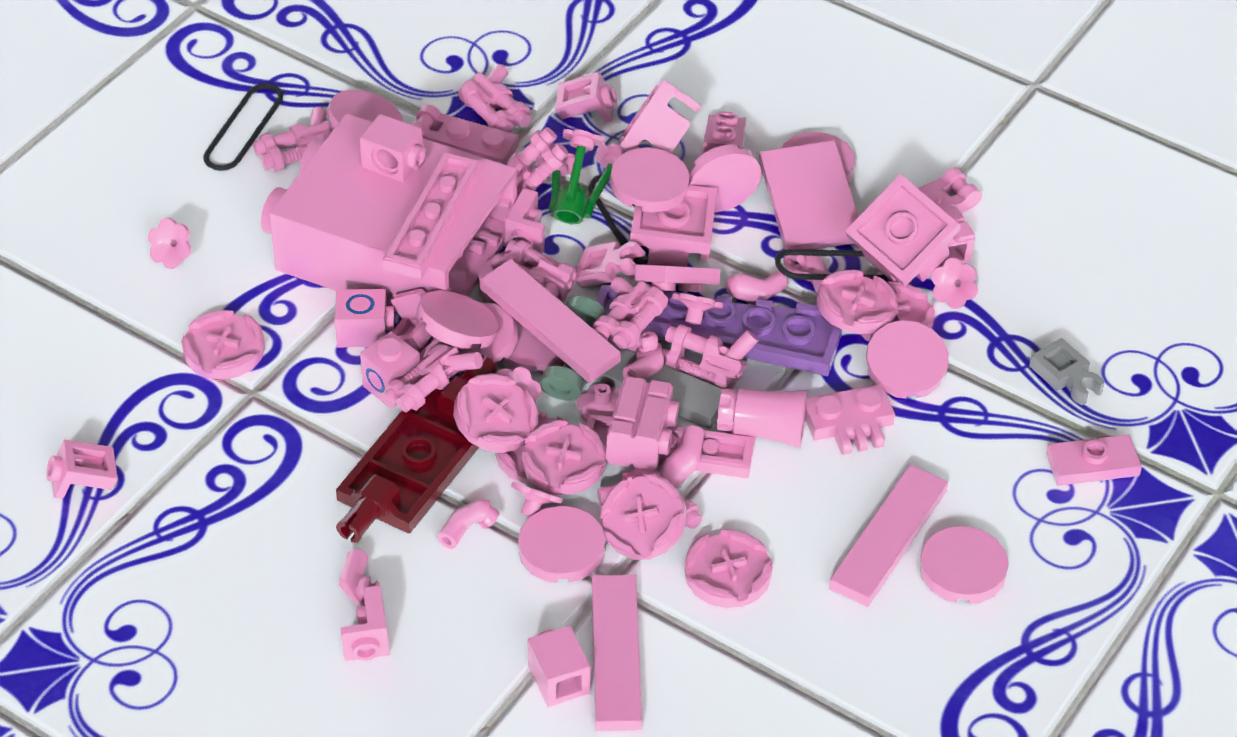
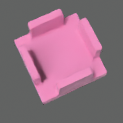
(657, 120)
(678, 231)
(903, 233)

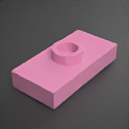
(1093, 460)

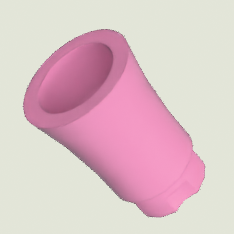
(764, 414)

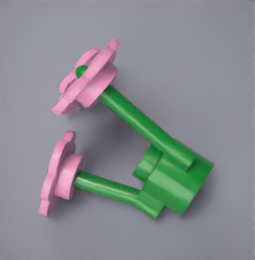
(571, 203)

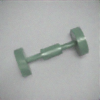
(562, 381)

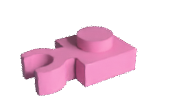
(603, 262)

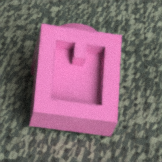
(585, 95)
(524, 221)
(81, 465)
(370, 635)

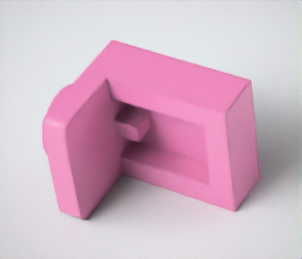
(409, 327)

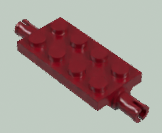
(408, 464)

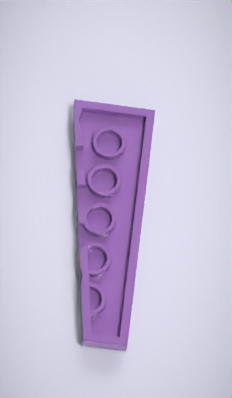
(786, 335)

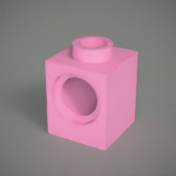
(392, 148)

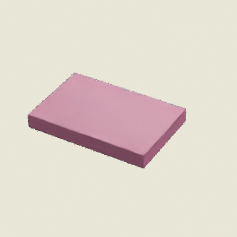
(809, 195)

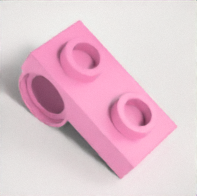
(723, 130)

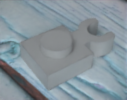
(1065, 366)

